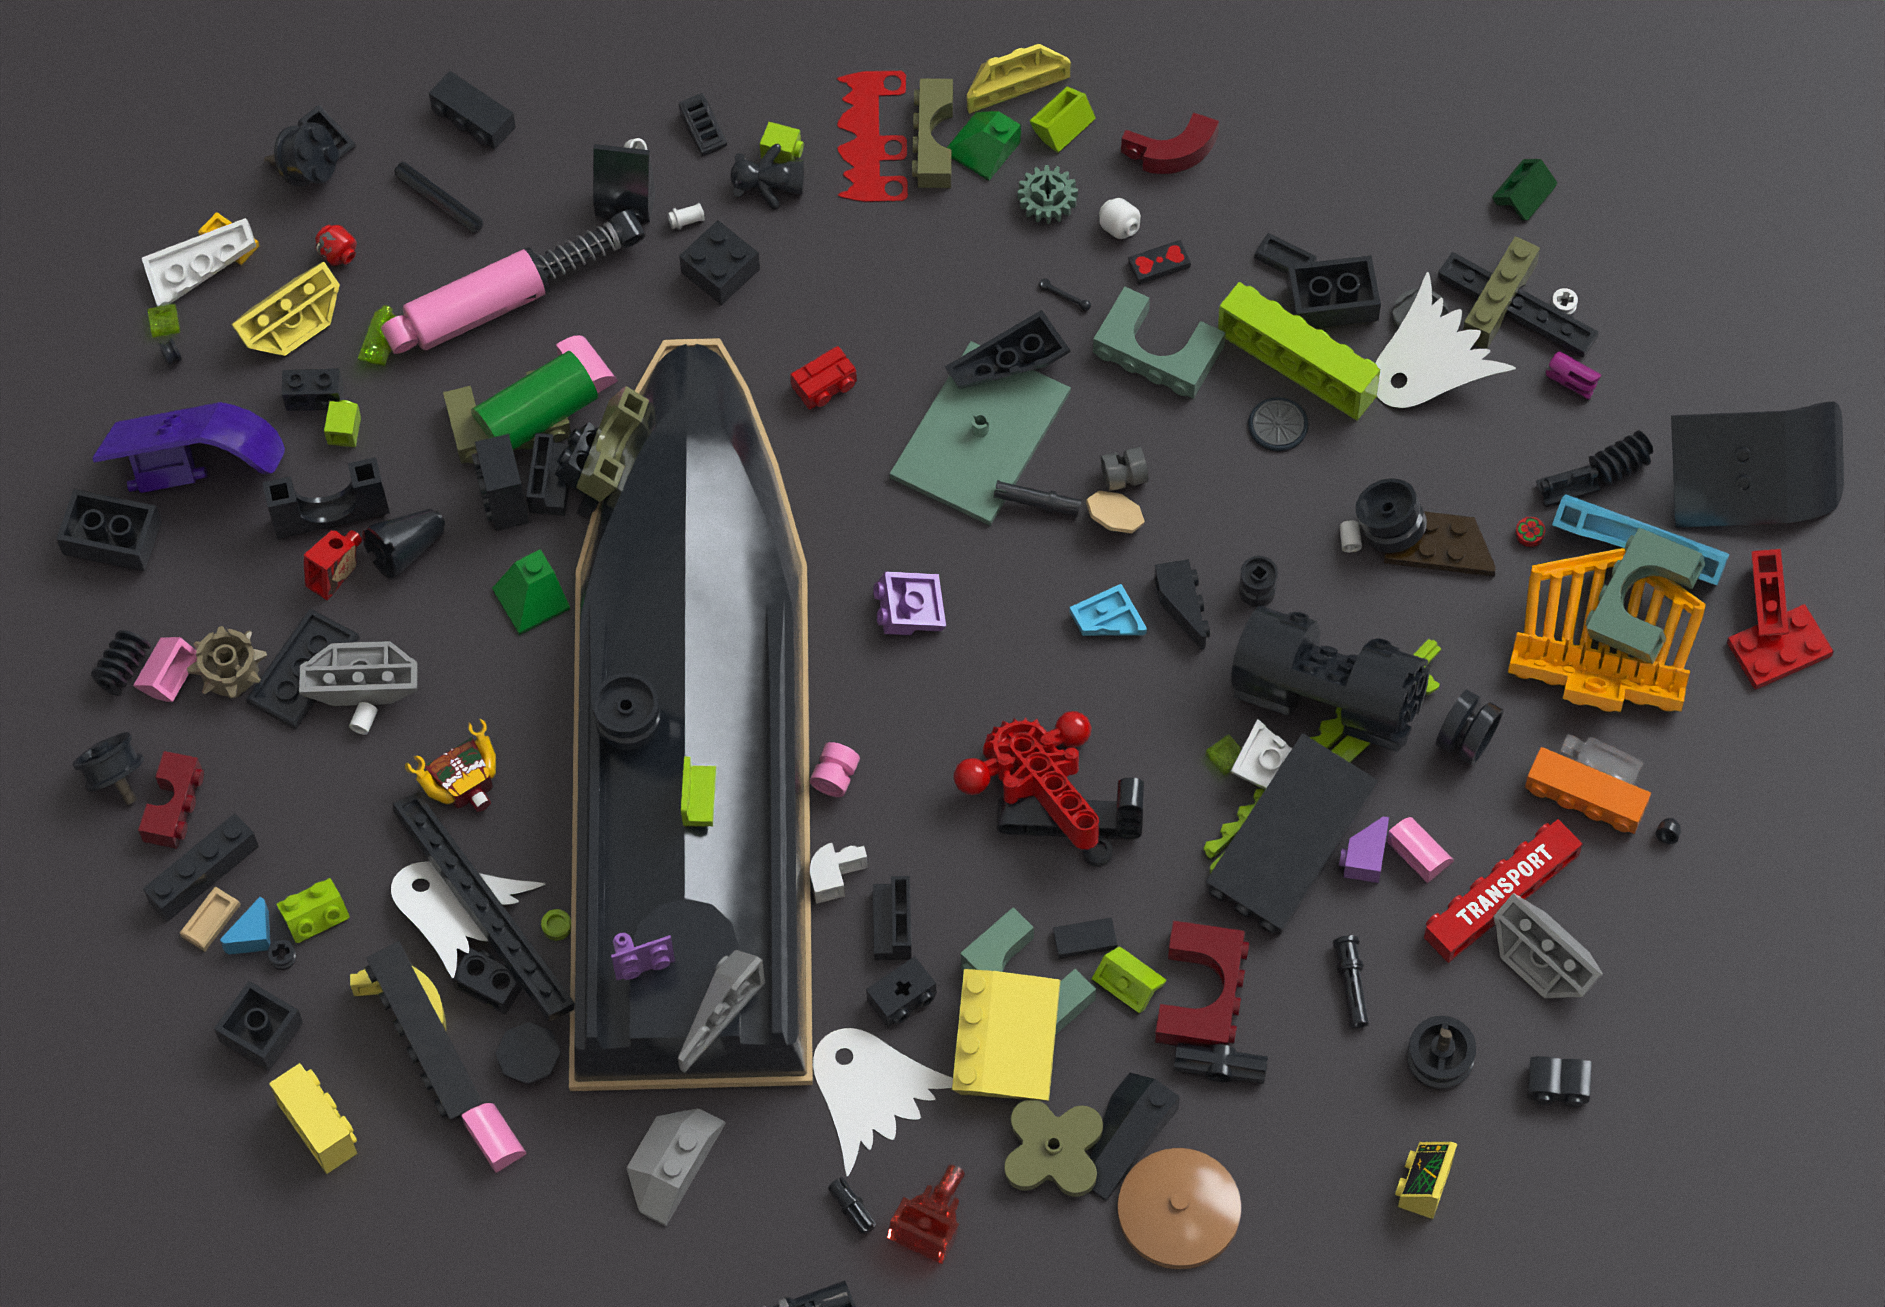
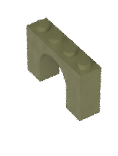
(467, 430)

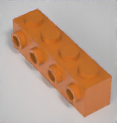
(1587, 790)

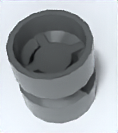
(1124, 468)

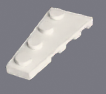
(190, 263)

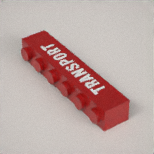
(1521, 874)

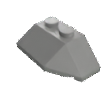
(359, 673)
(1543, 951)
(670, 1160)

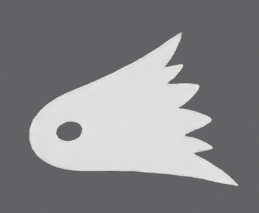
(1431, 354)
(441, 914)
(870, 1088)

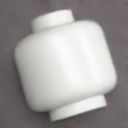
(1119, 218)

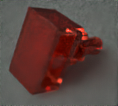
(929, 1223)

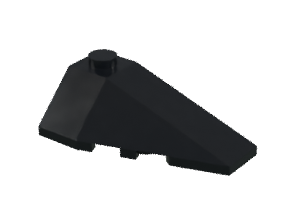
(1017, 350)
(1130, 1125)

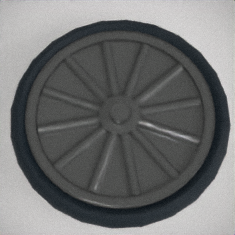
(1278, 423)

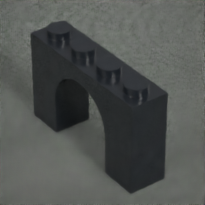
(300, 514)

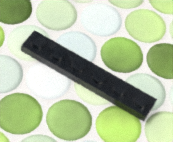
(1523, 307)

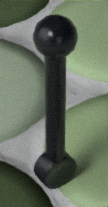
(1045, 285)

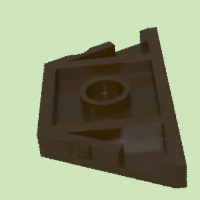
(1448, 545)

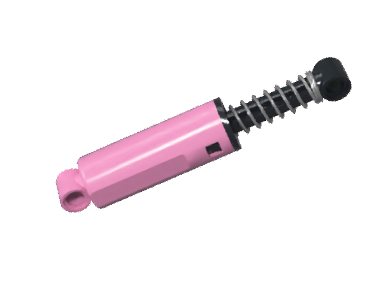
(501, 287)

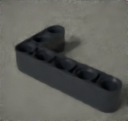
(1116, 818)

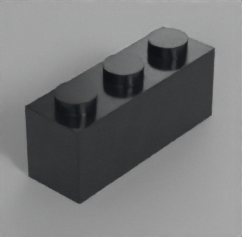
(471, 110)

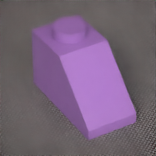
(1365, 852)

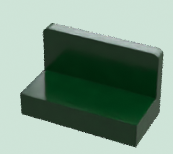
(1526, 187)

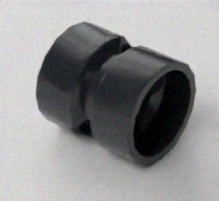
(1258, 581)

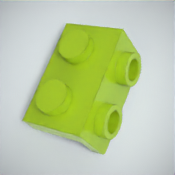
(313, 910)

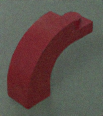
(1175, 153)

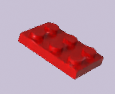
(1777, 656)

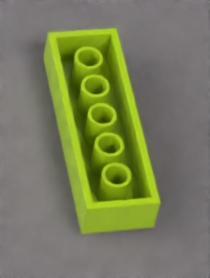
(1299, 350)

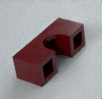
(167, 823)

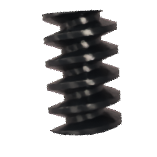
(1622, 456)
(117, 660)

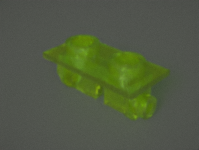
(375, 346)

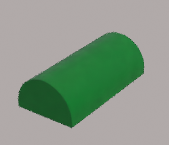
(537, 400)

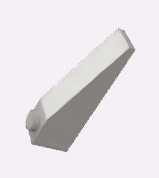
(731, 988)

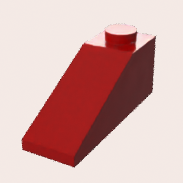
(1769, 592)

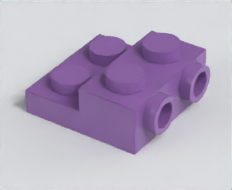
(909, 603)

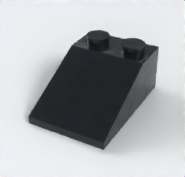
(622, 182)

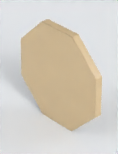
(1115, 511)

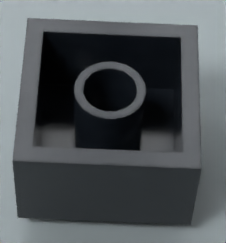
(719, 262)
(258, 1025)

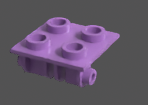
(632, 960)

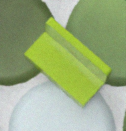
(698, 794)
(1128, 978)

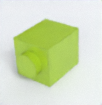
(787, 137)
(342, 423)

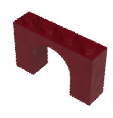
(1222, 952)

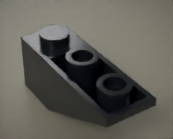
(1178, 596)

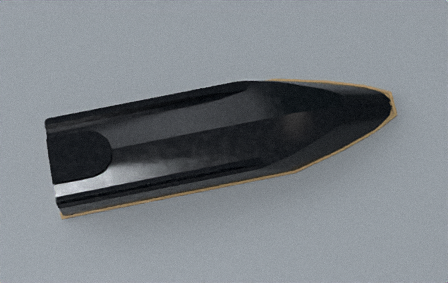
(706, 596)

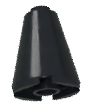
(402, 540)

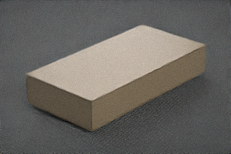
(210, 919)

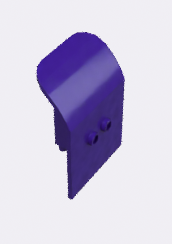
(162, 450)

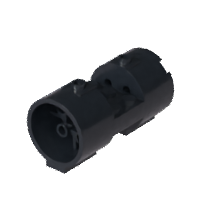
(1376, 690)

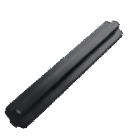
(438, 197)

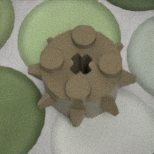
(227, 662)

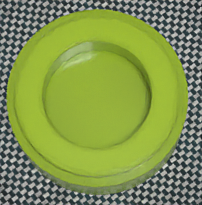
(556, 924)

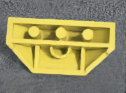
(1016, 75)
(290, 313)

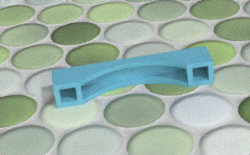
(1611, 527)

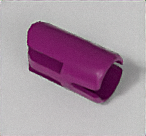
(1573, 375)

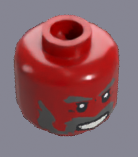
(335, 245)

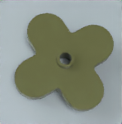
(1065, 1166)

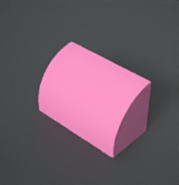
(596, 368)
(166, 669)
(1418, 849)
(493, 1136)

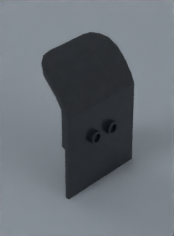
(1757, 466)

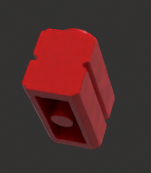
(824, 378)

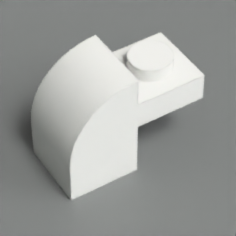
(828, 867)

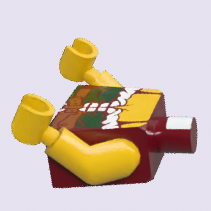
(461, 773)

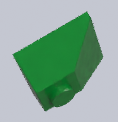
(986, 142)
(530, 593)

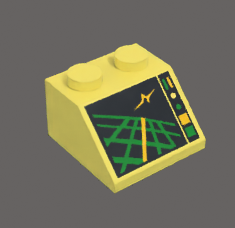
(1426, 1177)

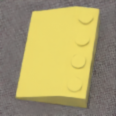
(1006, 1035)

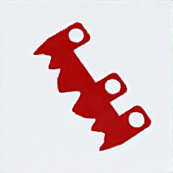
(868, 147)

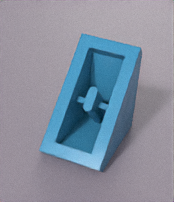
(250, 932)

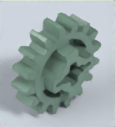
(1061, 194)

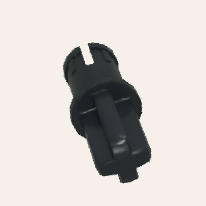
(852, 1205)

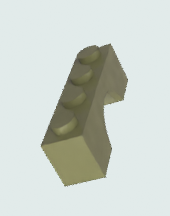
(934, 160)
(1498, 293)
(603, 465)

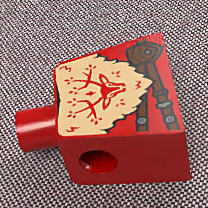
(330, 562)

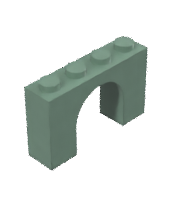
(1181, 371)
(1644, 557)
(1003, 941)

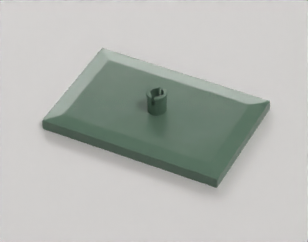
(979, 438)

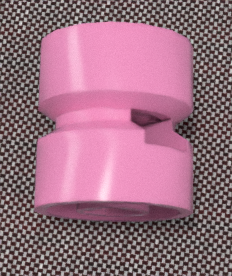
(835, 767)

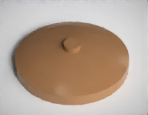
(1179, 1208)

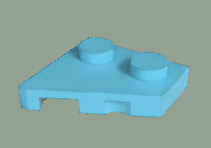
(1108, 614)

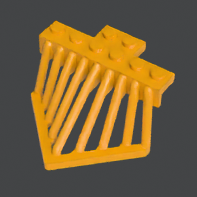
(1598, 675)

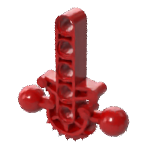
(1031, 765)

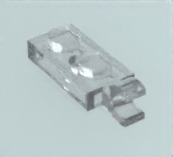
(1603, 758)

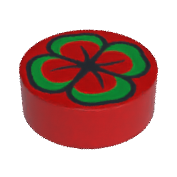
(1530, 531)

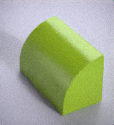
(1063, 118)

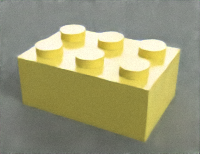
(314, 1117)

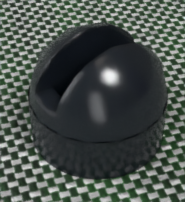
(1668, 831)

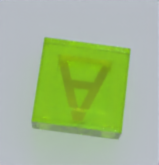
(164, 320)
(1224, 754)

